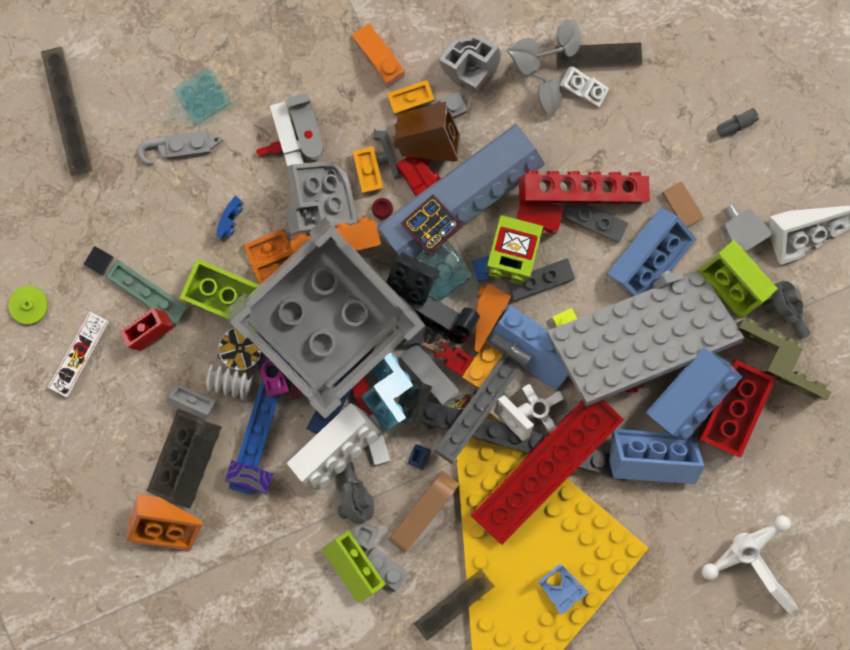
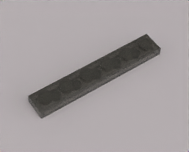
(66, 111)

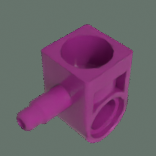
(276, 385)

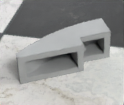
(429, 373)

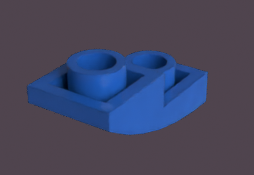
(226, 225)

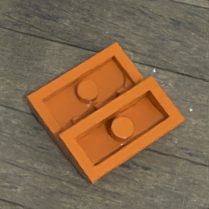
(268, 253)

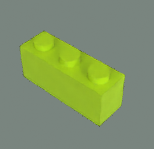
(353, 566)

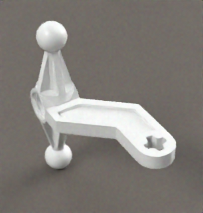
(747, 549)

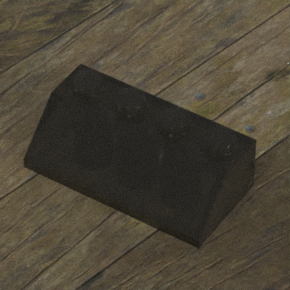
(184, 459)

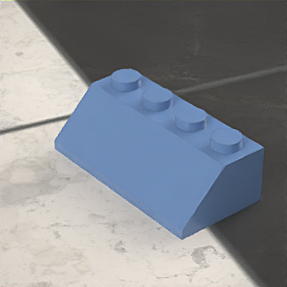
(652, 253)
(533, 340)
(694, 394)
(654, 457)

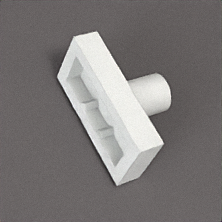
(515, 417)

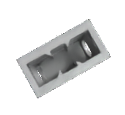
(744, 228)

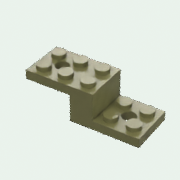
(782, 359)

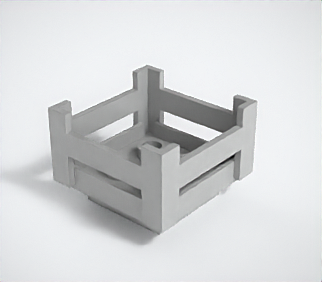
(324, 316)

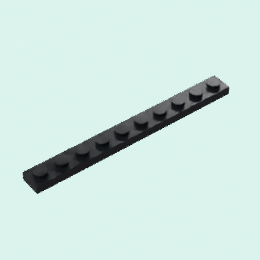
(500, 434)

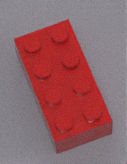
(734, 418)

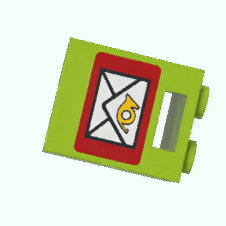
(514, 241)

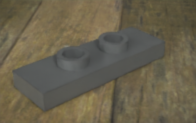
(595, 220)
(543, 279)

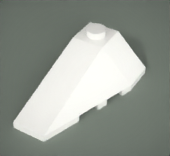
(803, 229)

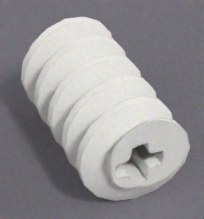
(228, 383)

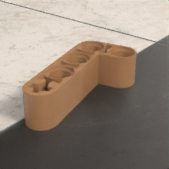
(423, 511)

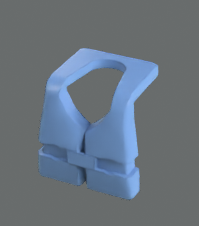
(567, 593)

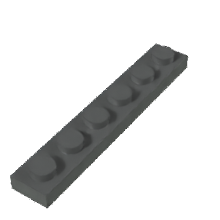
(477, 409)

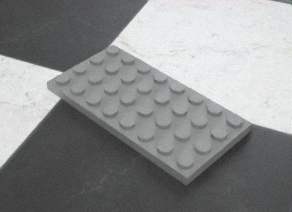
(643, 337)

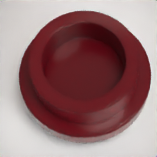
(382, 208)

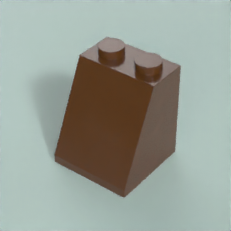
(428, 133)

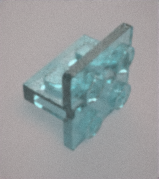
(202, 95)

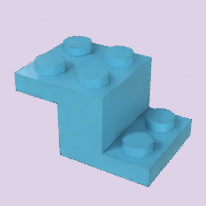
(382, 395)

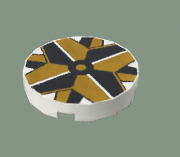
(238, 351)

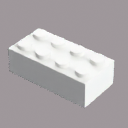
(334, 447)

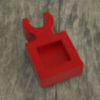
(455, 360)

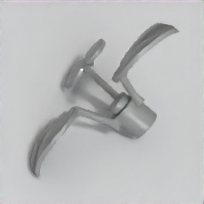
(526, 62)

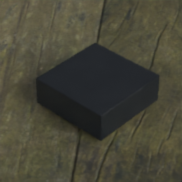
(98, 260)

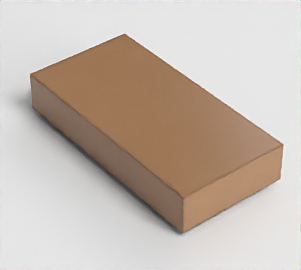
(682, 204)

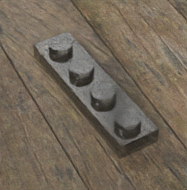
(601, 56)
(454, 605)

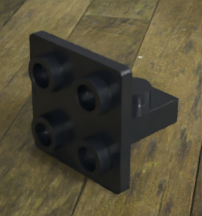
(412, 277)

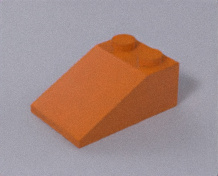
(161, 524)

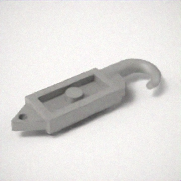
(180, 145)

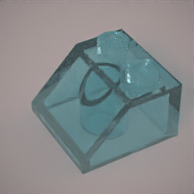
(452, 267)

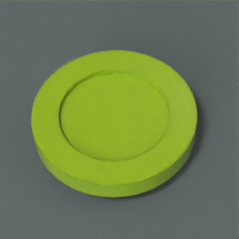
(28, 305)

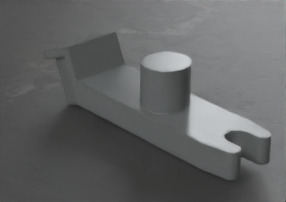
(387, 156)

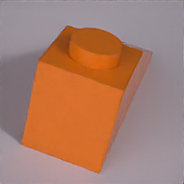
(379, 55)
(489, 307)

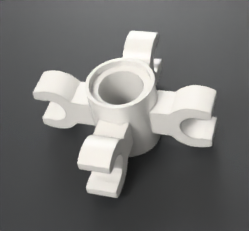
(553, 399)

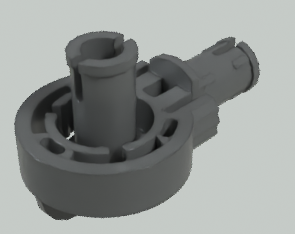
(789, 304)
(355, 498)

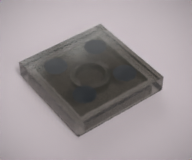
(414, 402)

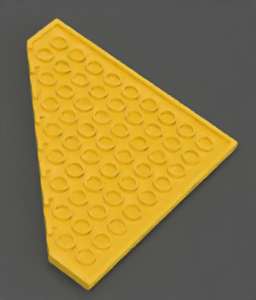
(562, 531)

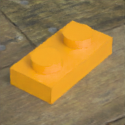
(410, 97)
(368, 170)
(482, 365)

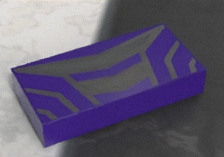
(249, 477)

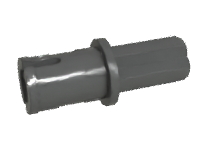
(737, 122)
(509, 350)

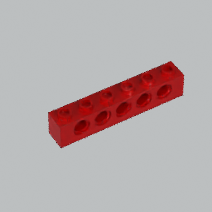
(531, 193)

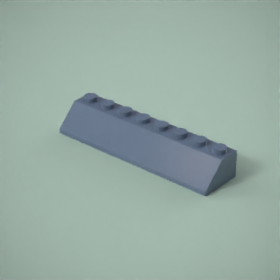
(469, 186)

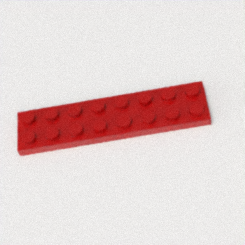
(545, 468)

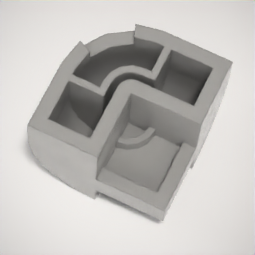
(471, 61)

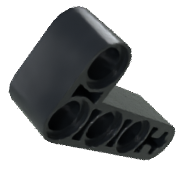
(444, 320)

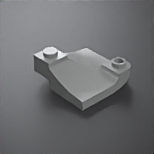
(319, 196)

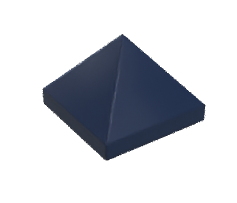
(419, 457)

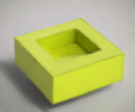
(564, 317)

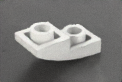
(584, 87)

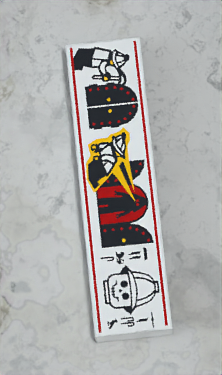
(78, 354)

